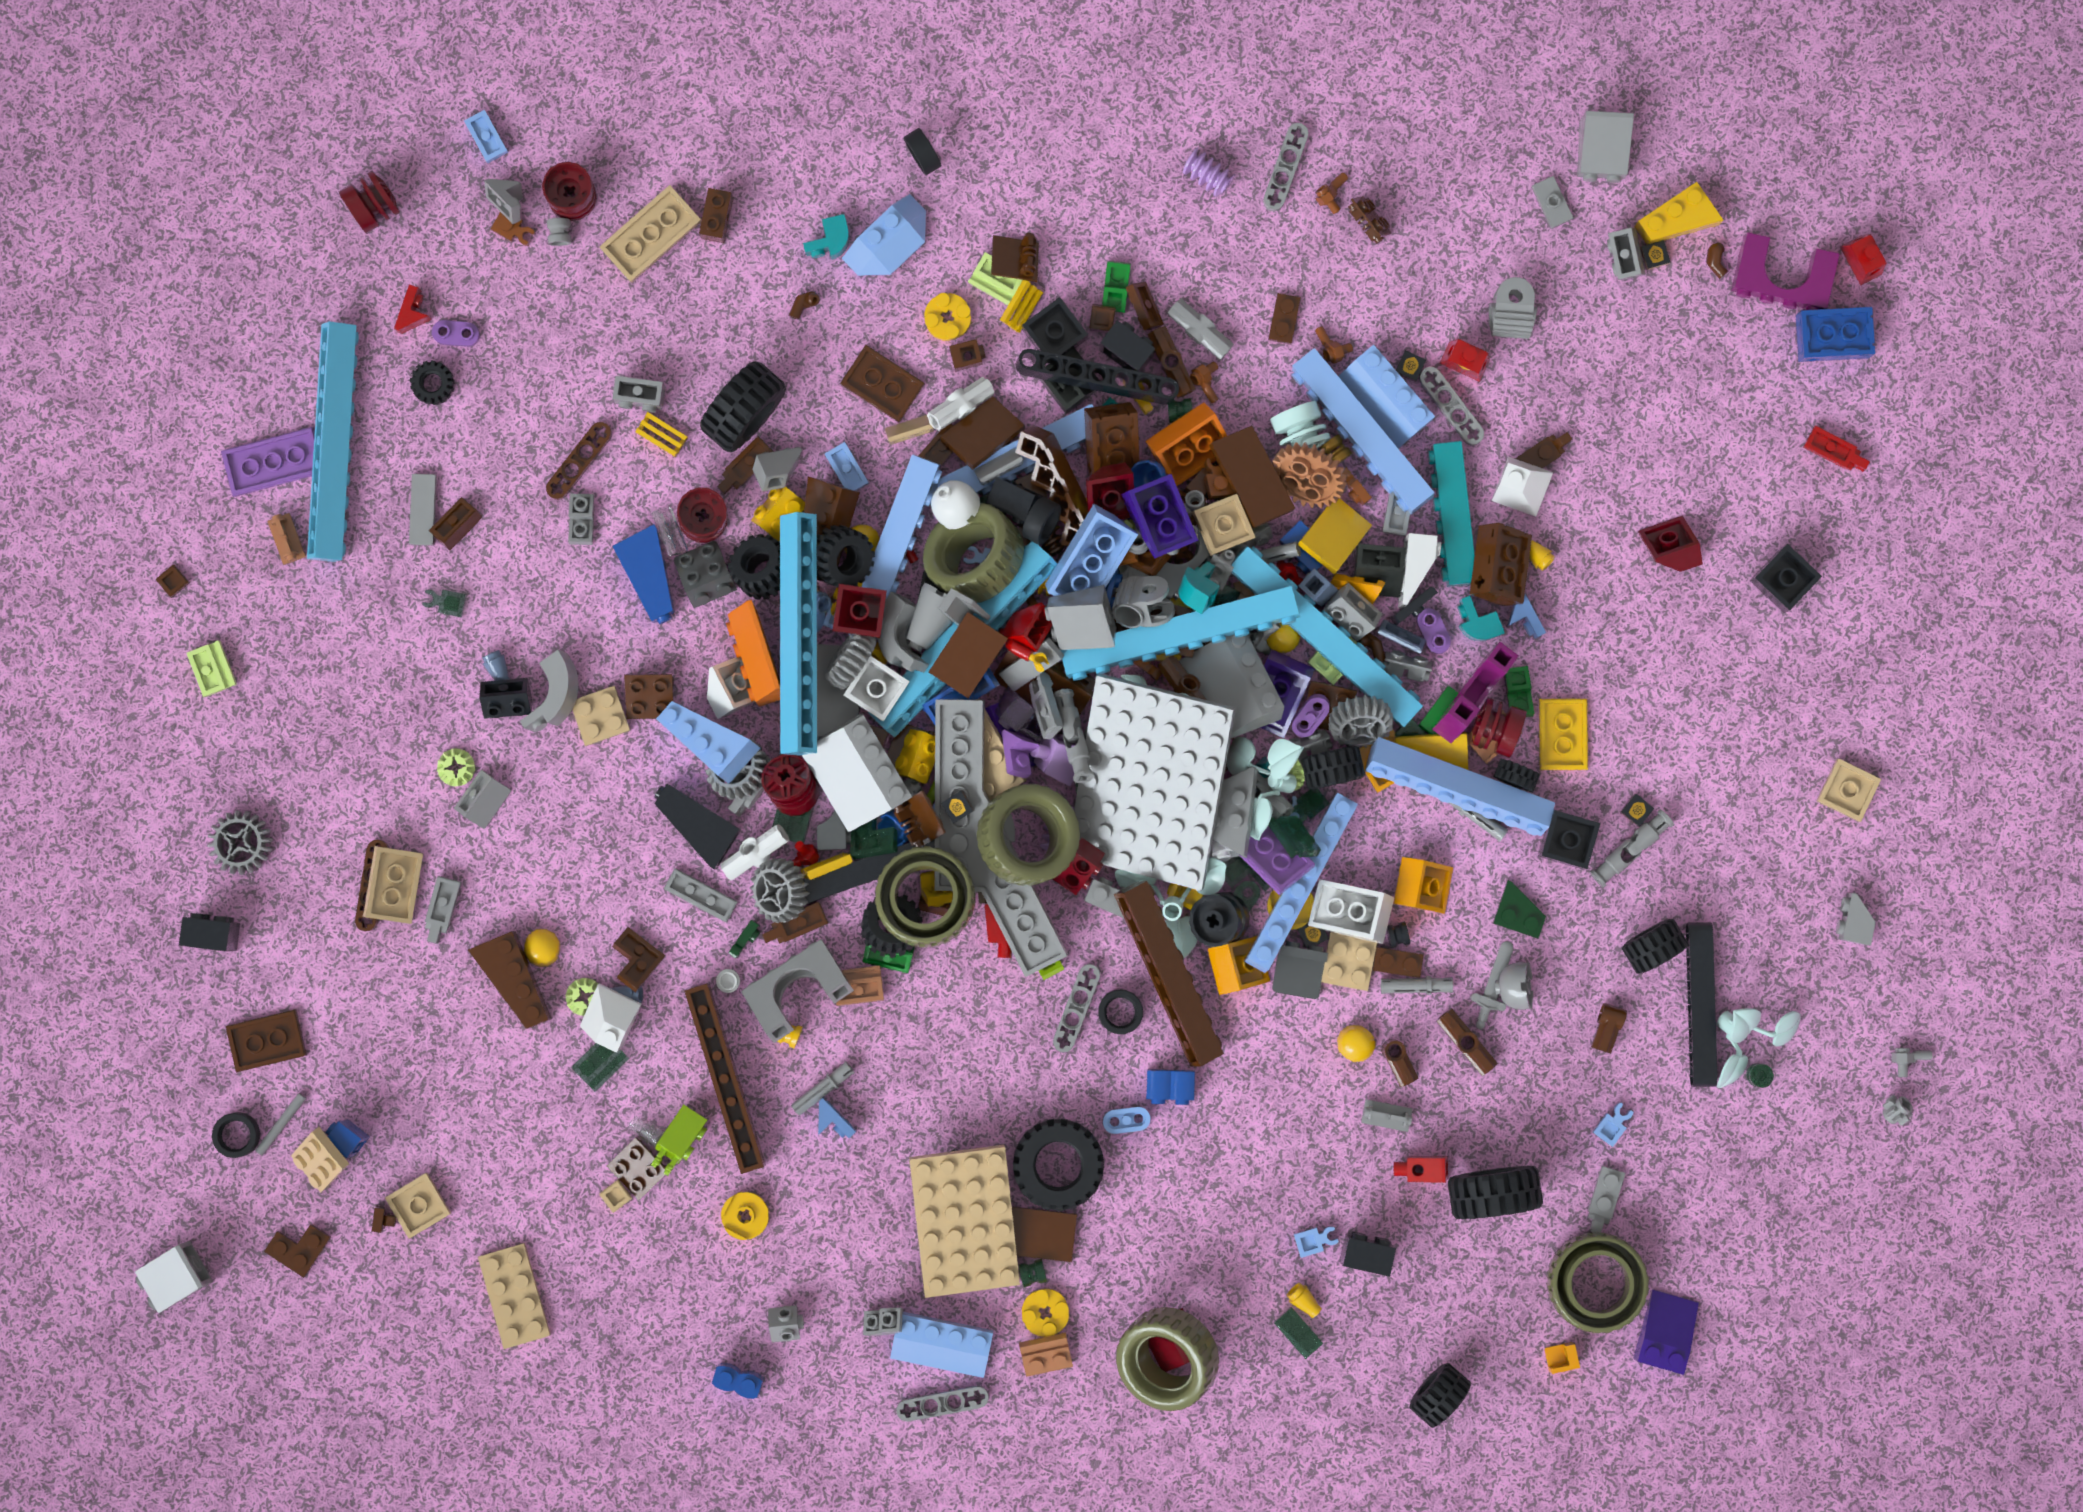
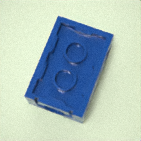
(1835, 334)

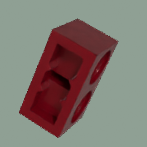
(1079, 872)

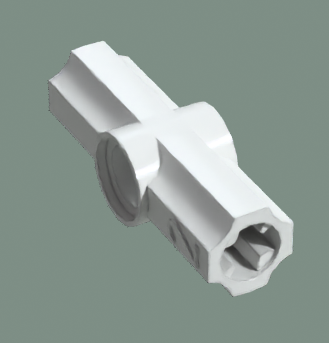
(960, 403)
(754, 852)

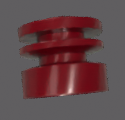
(571, 178)
(369, 202)
(693, 504)
(1498, 727)
(790, 784)

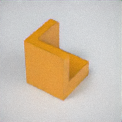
(1562, 1357)

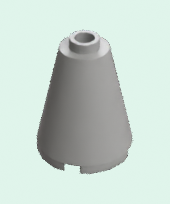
(928, 621)

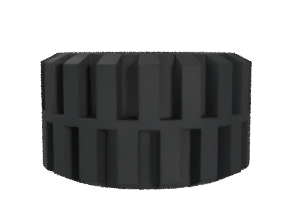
(746, 560)
(856, 563)
(1333, 767)
(883, 941)
(1655, 946)
(1440, 1395)

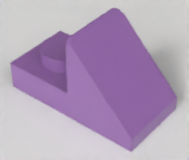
(1017, 753)

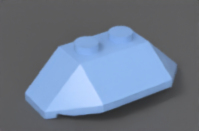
(889, 239)

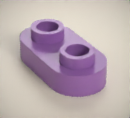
(455, 333)
(1434, 630)
(1311, 714)

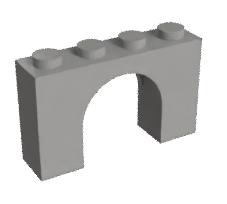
(766, 993)

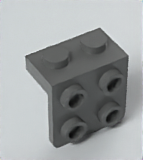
(704, 574)
(1299, 970)

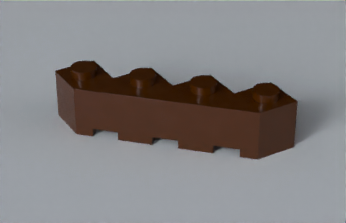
(1054, 475)

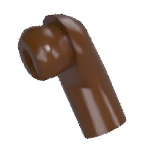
(802, 302)

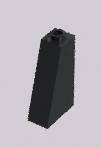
(701, 827)

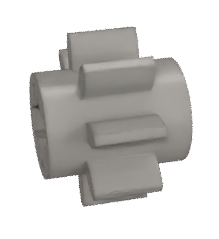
(1897, 1110)

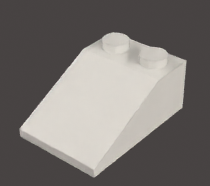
(1420, 555)
(1351, 911)

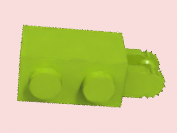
(679, 1137)

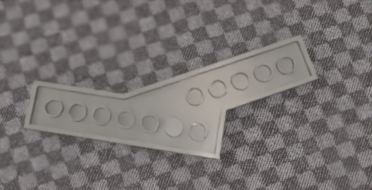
(961, 767)

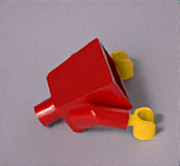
(1026, 634)

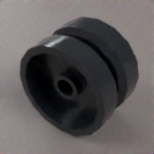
(1219, 919)

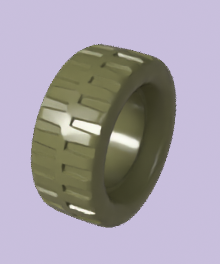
(946, 547)
(1062, 830)
(931, 933)
(1562, 1270)
(1149, 1381)

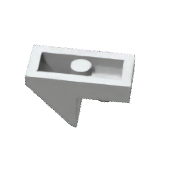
(505, 197)

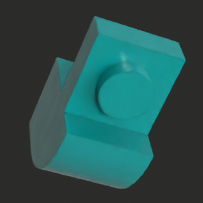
(836, 239)
(1197, 589)
(1477, 627)

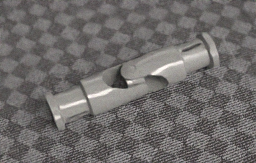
(1078, 755)
(1641, 839)

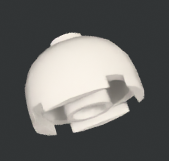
(954, 504)

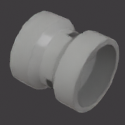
(559, 231)

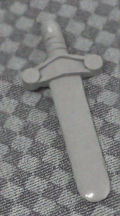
(1488, 1000)

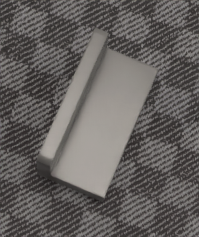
(957, 605)
(482, 799)

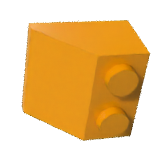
(1423, 885)
(1230, 969)

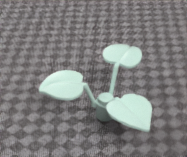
(1282, 758)
(1173, 906)
(1739, 1026)

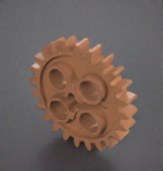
(1310, 475)

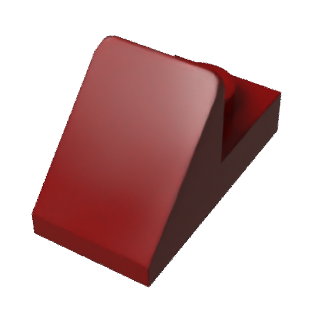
(408, 317)

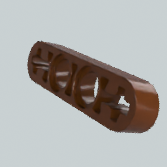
(582, 463)
(364, 886)

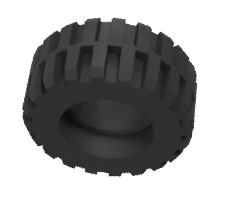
(742, 406)
(1495, 1192)
(1058, 1197)

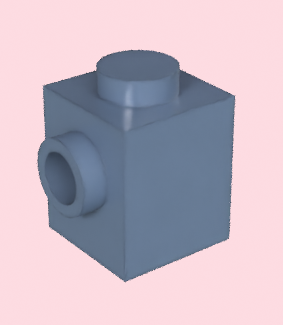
(1318, 587)

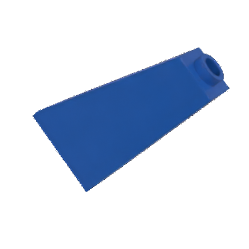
(646, 568)

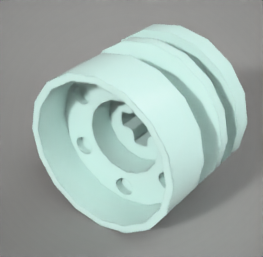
(1299, 425)

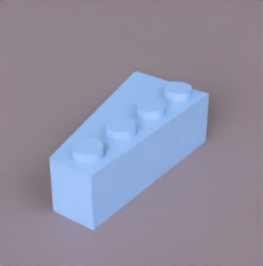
(713, 744)

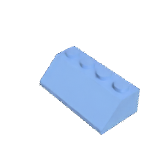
(1386, 396)
(1092, 553)
(942, 1344)

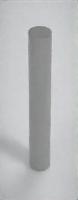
(280, 1124)

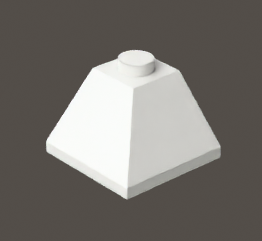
(1522, 486)
(727, 688)
(876, 688)
(609, 1017)

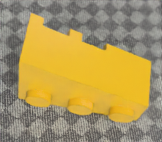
(1679, 216)

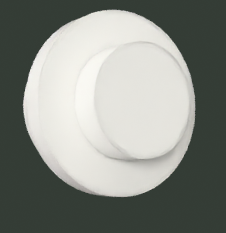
(728, 980)

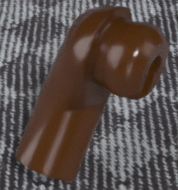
(1714, 259)
(1375, 644)

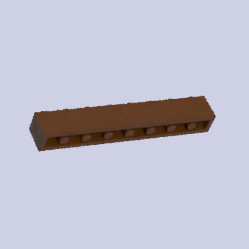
(1169, 973)
(725, 1078)

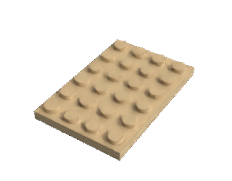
(964, 1221)

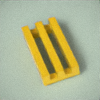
(1023, 307)
(644, 423)
(826, 866)

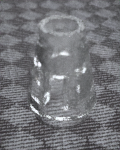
(646, 1131)

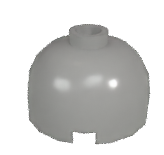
(1516, 986)

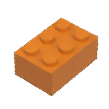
(1186, 442)

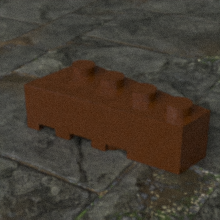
(831, 503)
(512, 976)

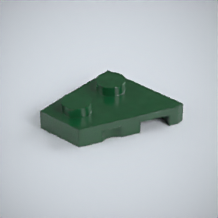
(1518, 912)

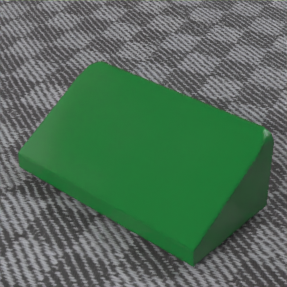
(899, 963)

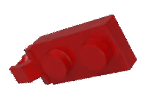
(1835, 450)

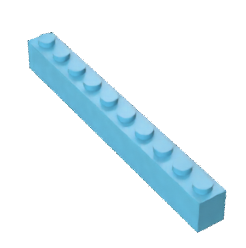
(331, 442)
(1034, 570)
(1186, 631)
(798, 633)
(1329, 640)

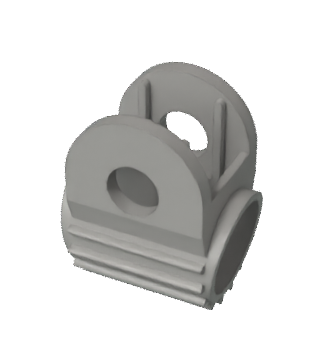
(1511, 318)
(1134, 606)

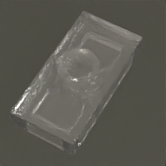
(669, 531)

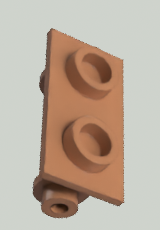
(286, 538)

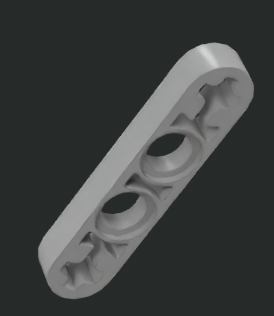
(1286, 167)
(1448, 408)
(1079, 1009)
(943, 1407)

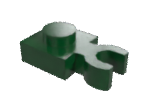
(750, 934)

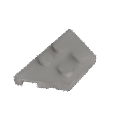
(1236, 811)

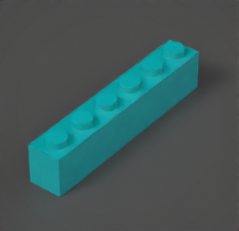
(1453, 511)

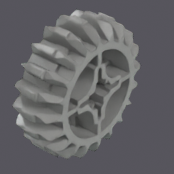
(849, 660)
(1360, 721)
(744, 781)
(235, 851)
(779, 890)

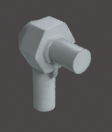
(1259, 639)
(1903, 1057)

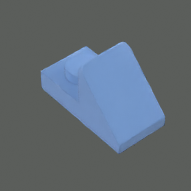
(1532, 623)
(829, 1114)

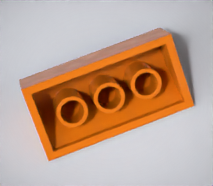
(755, 654)

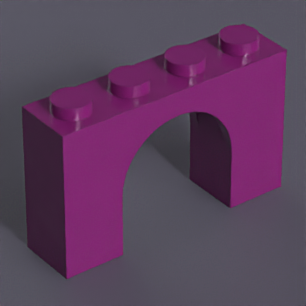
(1752, 280)
(1466, 703)

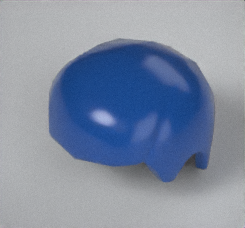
(1146, 472)
(890, 820)

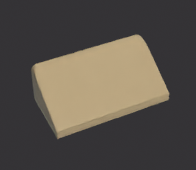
(908, 429)

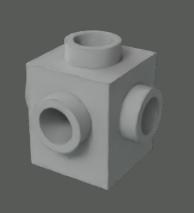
(785, 1323)

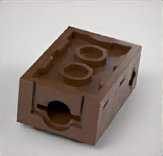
(1111, 436)
(1501, 564)

